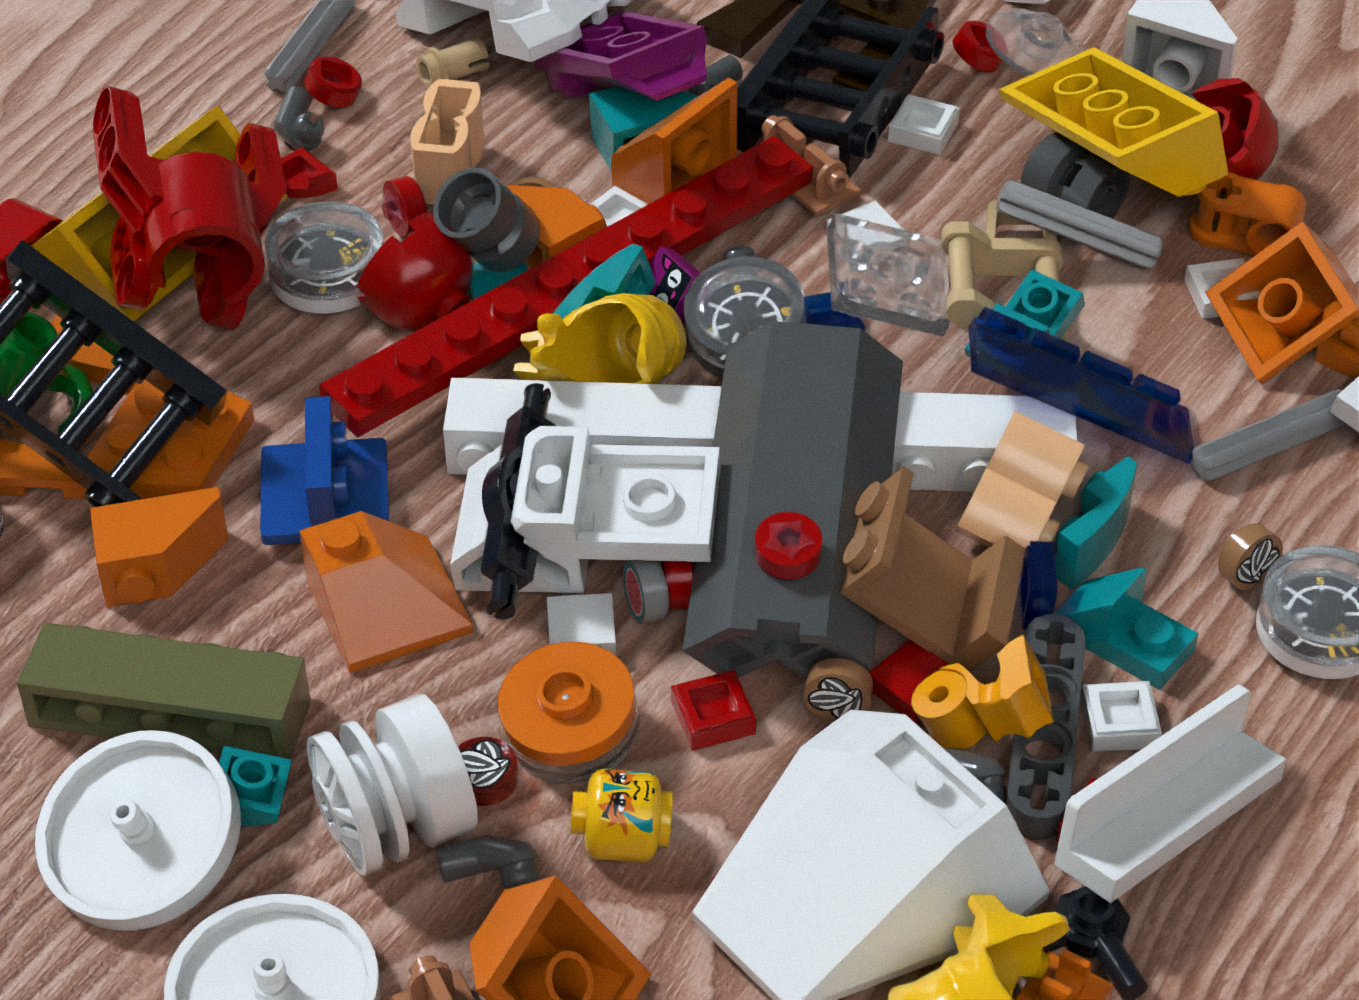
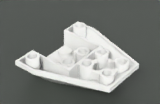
(864, 863)

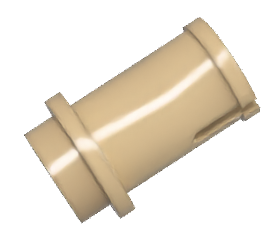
(452, 62)

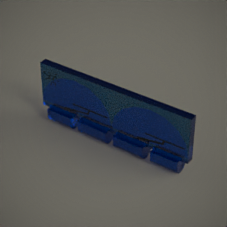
(1087, 388)

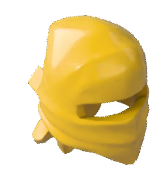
(607, 342)
(990, 955)

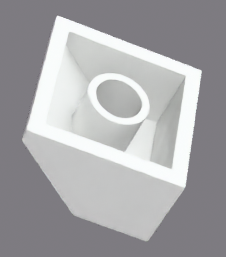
(1179, 43)

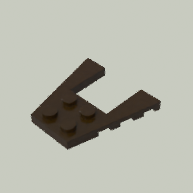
(746, 22)

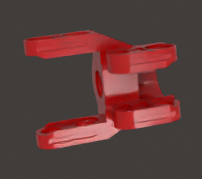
(188, 204)

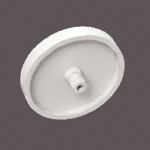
(138, 830)
(275, 952)

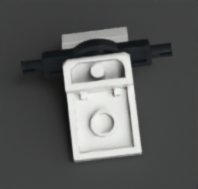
(556, 501)

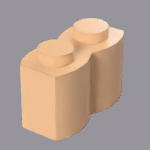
(447, 135)
(1023, 485)

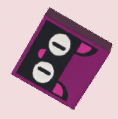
(672, 278)

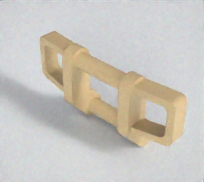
(983, 254)

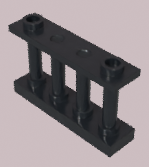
(804, 46)
(136, 358)

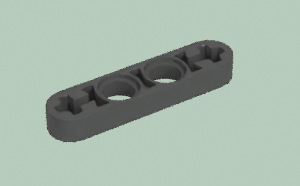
(1054, 772)

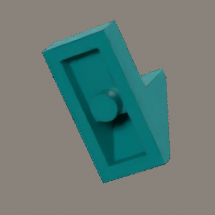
(1127, 630)

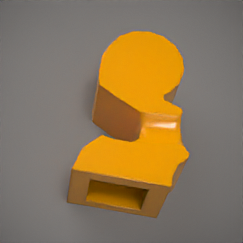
(963, 710)

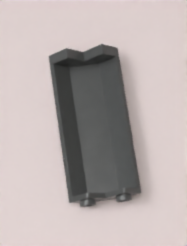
(802, 432)

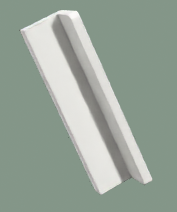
(1165, 798)

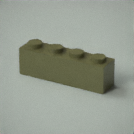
(134, 683)

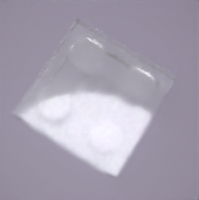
(887, 275)

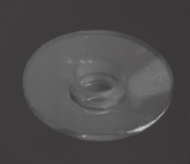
(1031, 39)

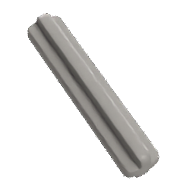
(306, 43)
(1079, 224)
(1266, 437)

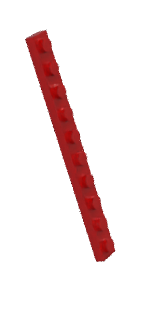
(494, 322)

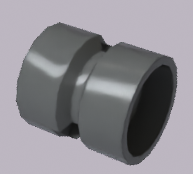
(1075, 175)
(486, 219)

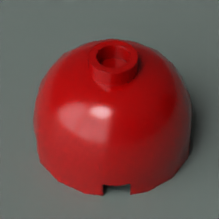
(1246, 126)
(416, 278)

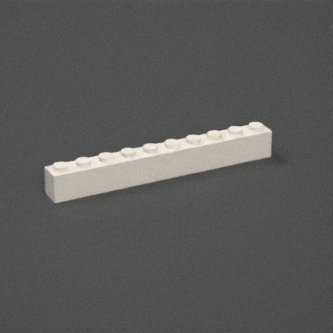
(937, 434)

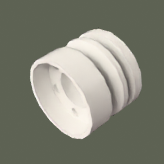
(406, 778)

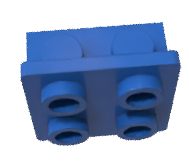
(320, 477)

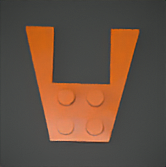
(186, 463)

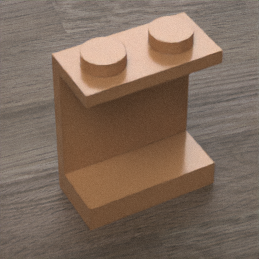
(926, 585)

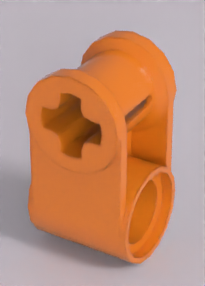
(1249, 216)

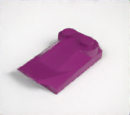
(630, 52)

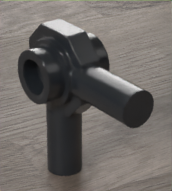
(1099, 932)

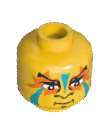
(622, 816)

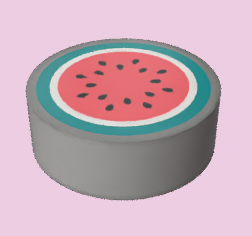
(645, 590)

